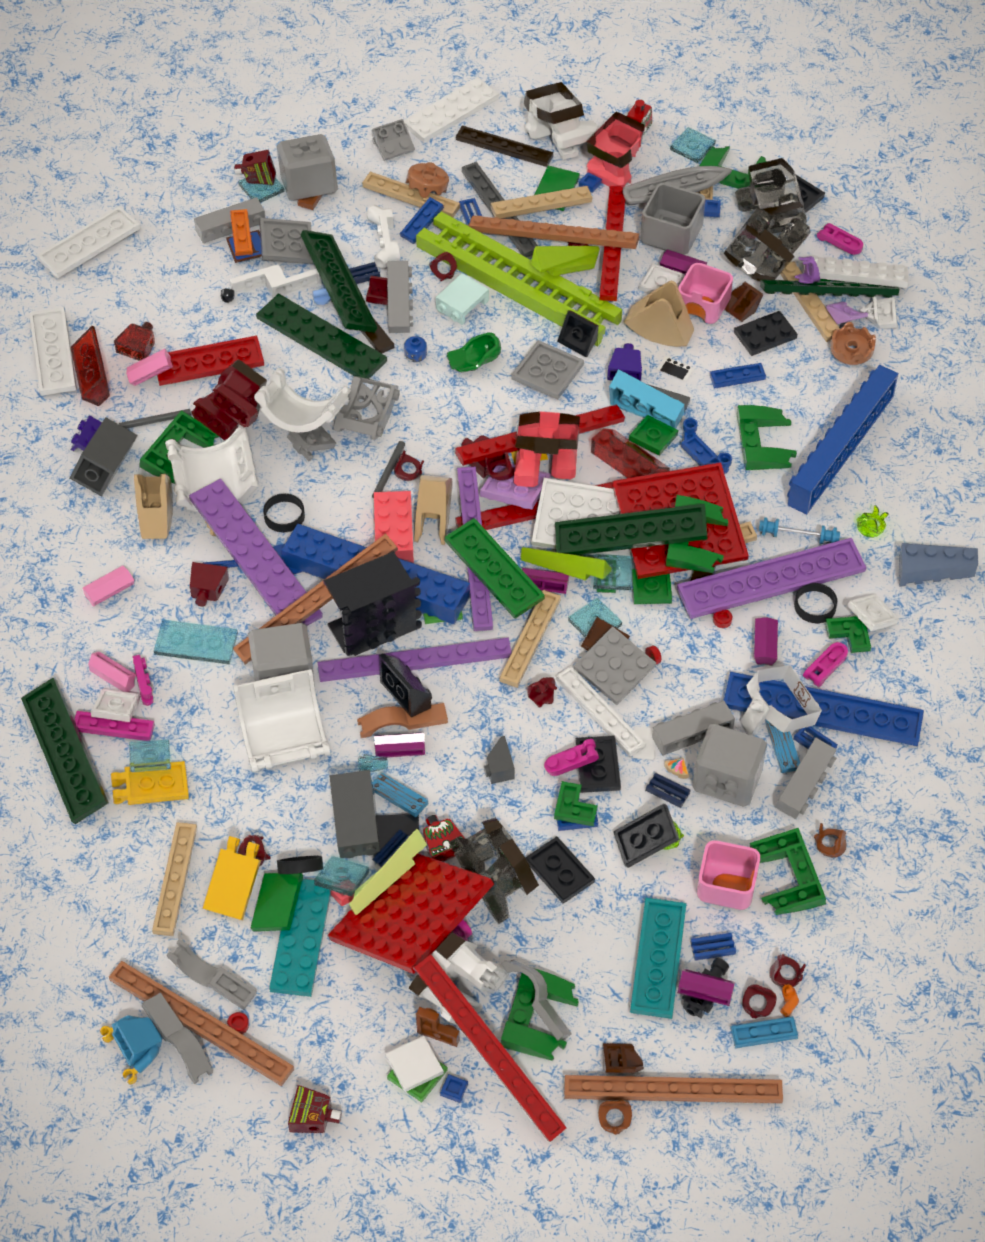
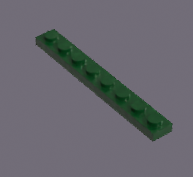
(823, 287)

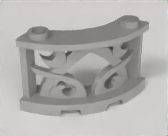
(372, 426)

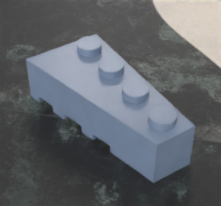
(935, 563)

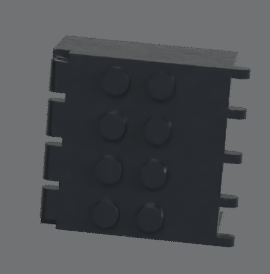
(375, 604)

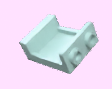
(461, 298)

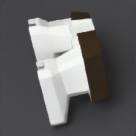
(557, 112)
(457, 958)

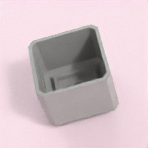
(307, 167)
(672, 218)
(280, 651)
(729, 765)

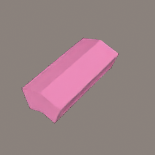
(149, 367)
(108, 585)
(111, 671)

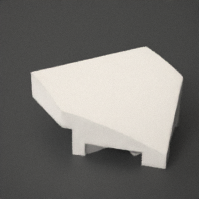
(882, 312)

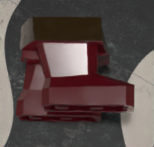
(231, 401)

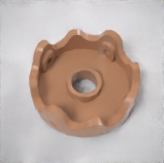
(427, 176)
(849, 336)

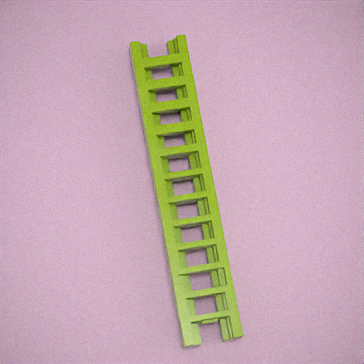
(507, 283)

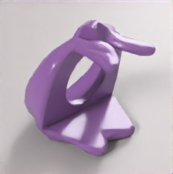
(811, 272)

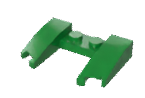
(735, 179)
(183, 426)
(755, 456)
(693, 558)
(809, 890)
(517, 1034)

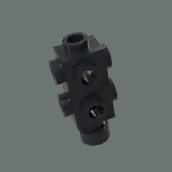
(718, 968)

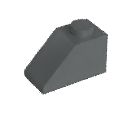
(499, 763)

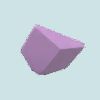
(842, 313)

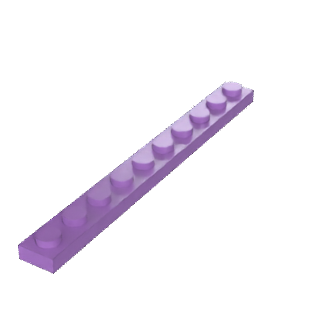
(471, 509)
(417, 659)

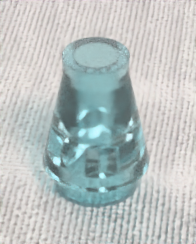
(372, 763)

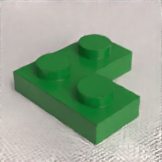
(853, 629)
(570, 809)

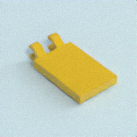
(151, 785)
(232, 880)

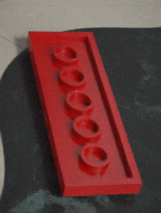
(211, 359)

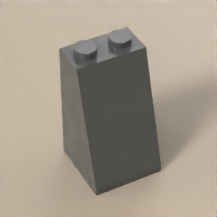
(103, 456)
(355, 814)

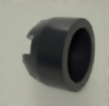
(227, 295)

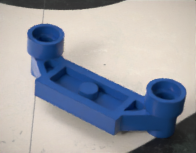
(699, 450)

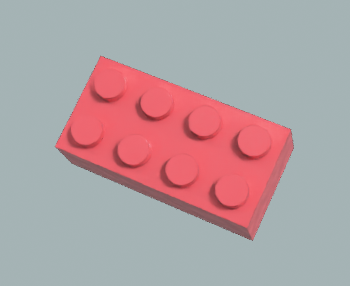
(394, 518)

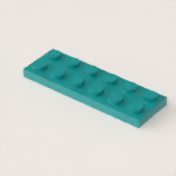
(301, 945)
(658, 958)

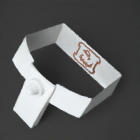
(760, 710)

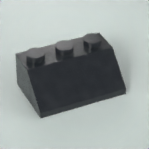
(404, 685)

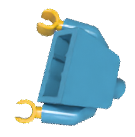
(137, 1041)

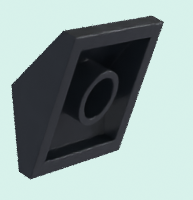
(578, 333)

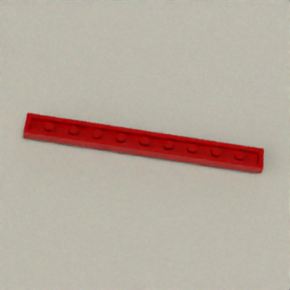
(612, 255)
(506, 443)
(510, 514)
(490, 1048)

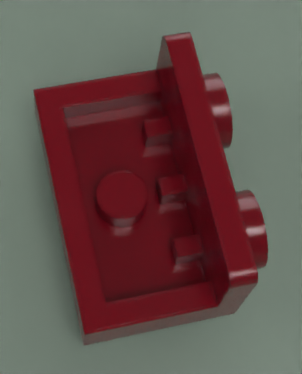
(378, 290)

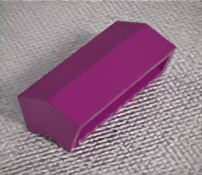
(678, 262)
(548, 580)
(766, 641)
(399, 745)
(706, 987)

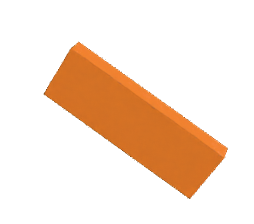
(241, 232)

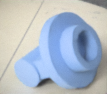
(321, 296)

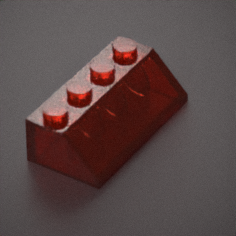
(90, 368)
(624, 455)

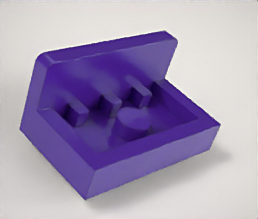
(86, 432)

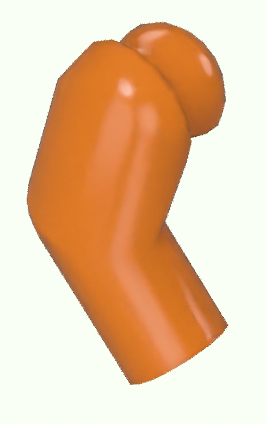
(791, 1000)

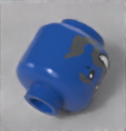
(415, 349)

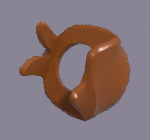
(840, 843)
(621, 1105)

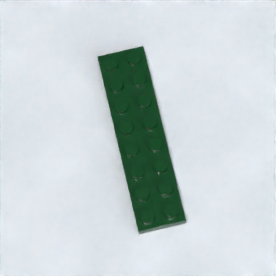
(339, 281)
(321, 337)
(631, 530)
(64, 751)

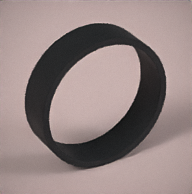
(283, 498)
(819, 588)
(300, 864)

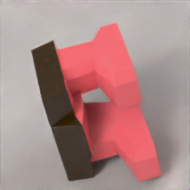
(613, 149)
(546, 434)

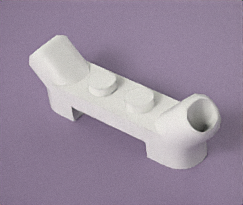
(384, 222)

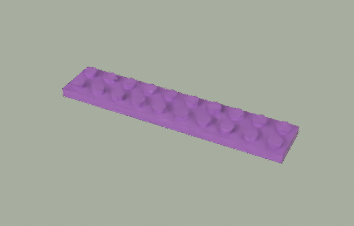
(249, 547)
(770, 578)

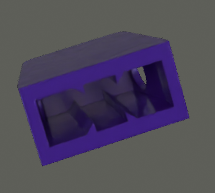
(626, 360)

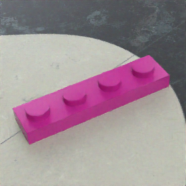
(135, 729)

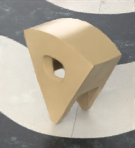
(662, 317)
(434, 503)
(154, 505)

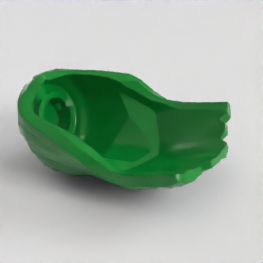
(475, 353)

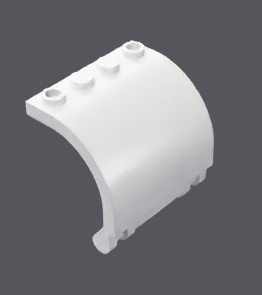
(294, 412)
(202, 466)
(280, 720)

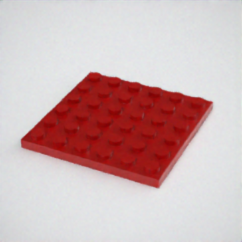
(660, 492)
(413, 913)

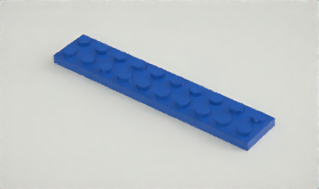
(838, 711)

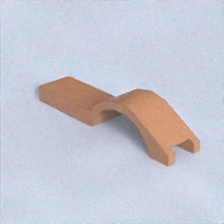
(398, 716)

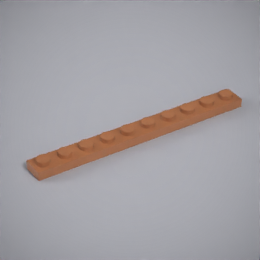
(555, 232)
(319, 595)
(205, 1024)
(673, 1089)

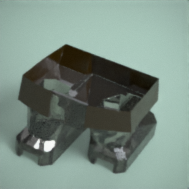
(775, 190)
(768, 251)
(508, 872)

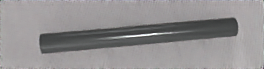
(152, 419)
(389, 468)

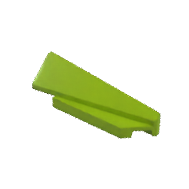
(564, 259)
(568, 564)

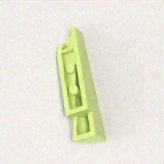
(391, 871)

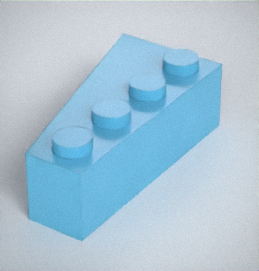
(644, 400)

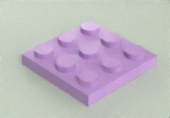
(510, 493)

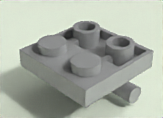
(392, 139)
(311, 441)

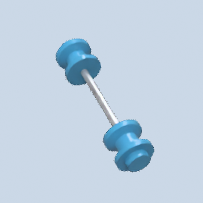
(772, 527)

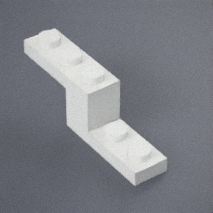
(275, 281)

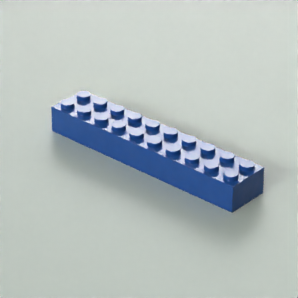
(842, 439)
(324, 554)

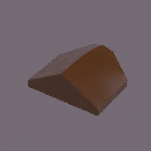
(744, 301)
(621, 1058)

